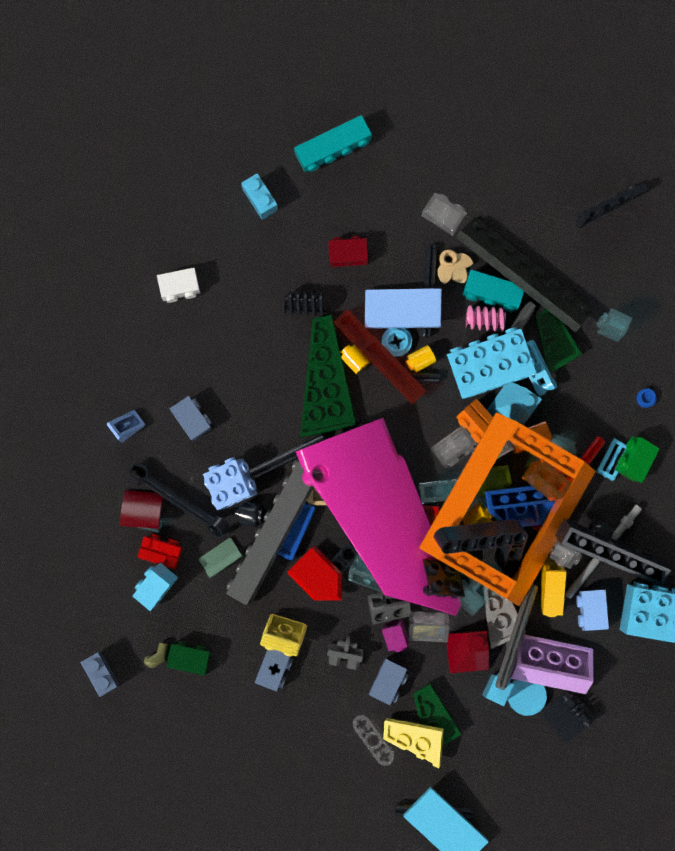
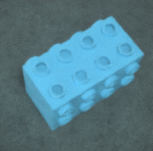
(491, 363)
(649, 612)

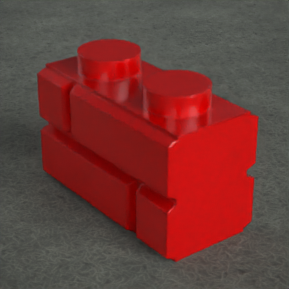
(159, 551)

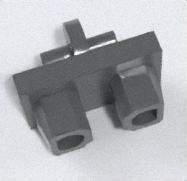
(345, 650)

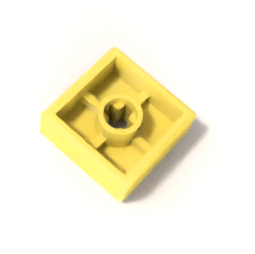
(283, 635)

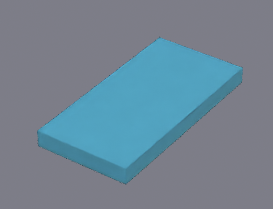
(443, 824)

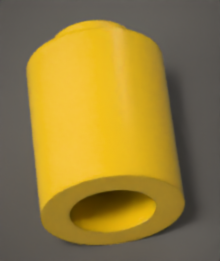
(354, 358)
(420, 359)

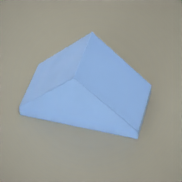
(126, 425)

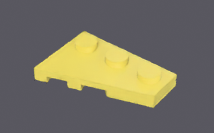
(417, 738)

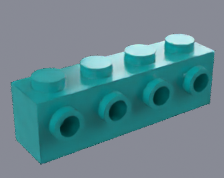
(333, 144)

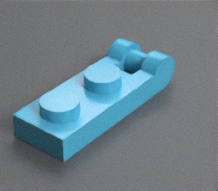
(541, 370)

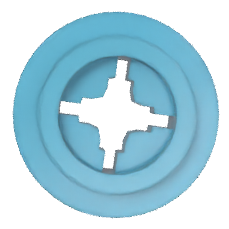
(400, 333)

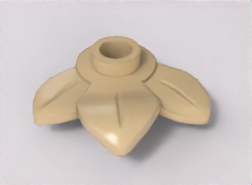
(454, 270)

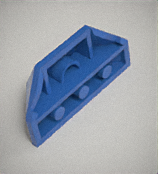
(520, 503)

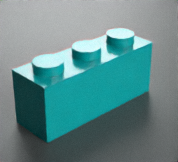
(493, 291)

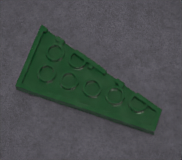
(326, 394)

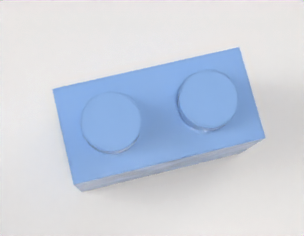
(593, 610)

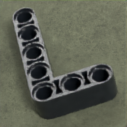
(504, 535)

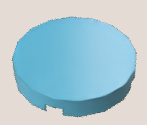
(527, 697)

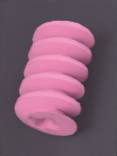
(485, 318)

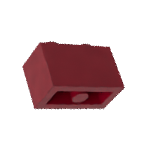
(348, 252)

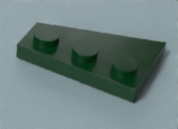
(556, 341)
(434, 713)

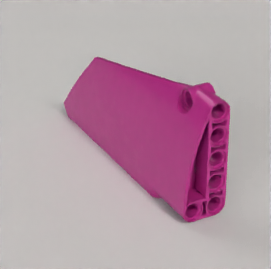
(376, 508)

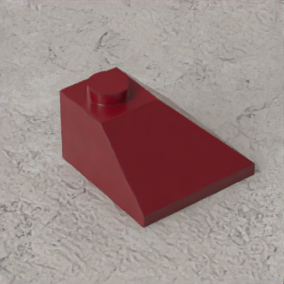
(468, 652)

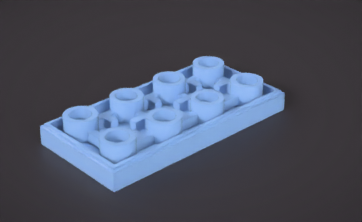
(403, 308)

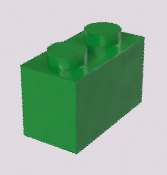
(637, 459)

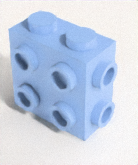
(229, 483)

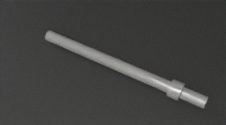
(626, 522)

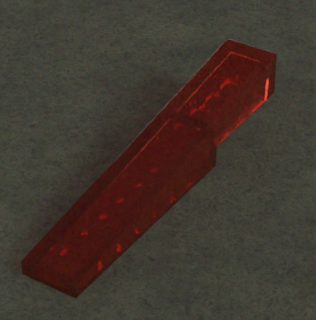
(379, 356)

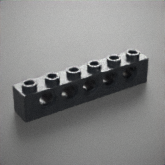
(612, 552)

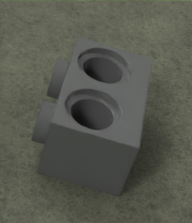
(387, 608)

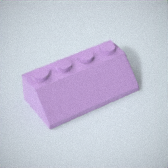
(554, 664)

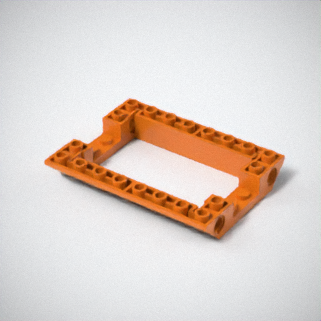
(467, 486)

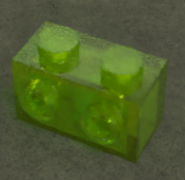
(497, 479)

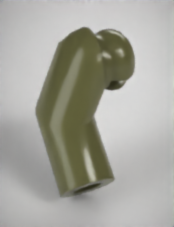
(158, 658)

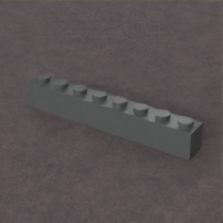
(270, 537)

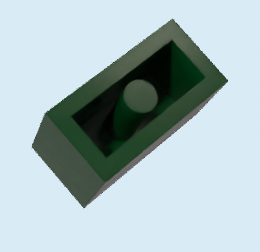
(188, 659)

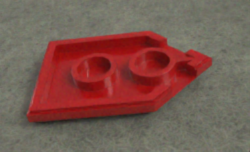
(318, 576)

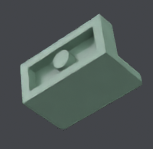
(220, 557)

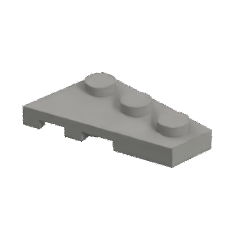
(500, 617)

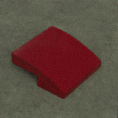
(141, 509)

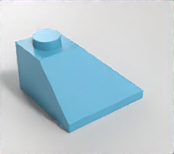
(514, 403)

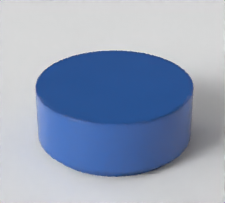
(646, 398)

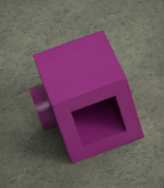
(395, 635)

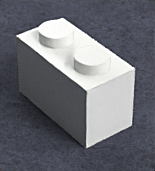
(178, 285)

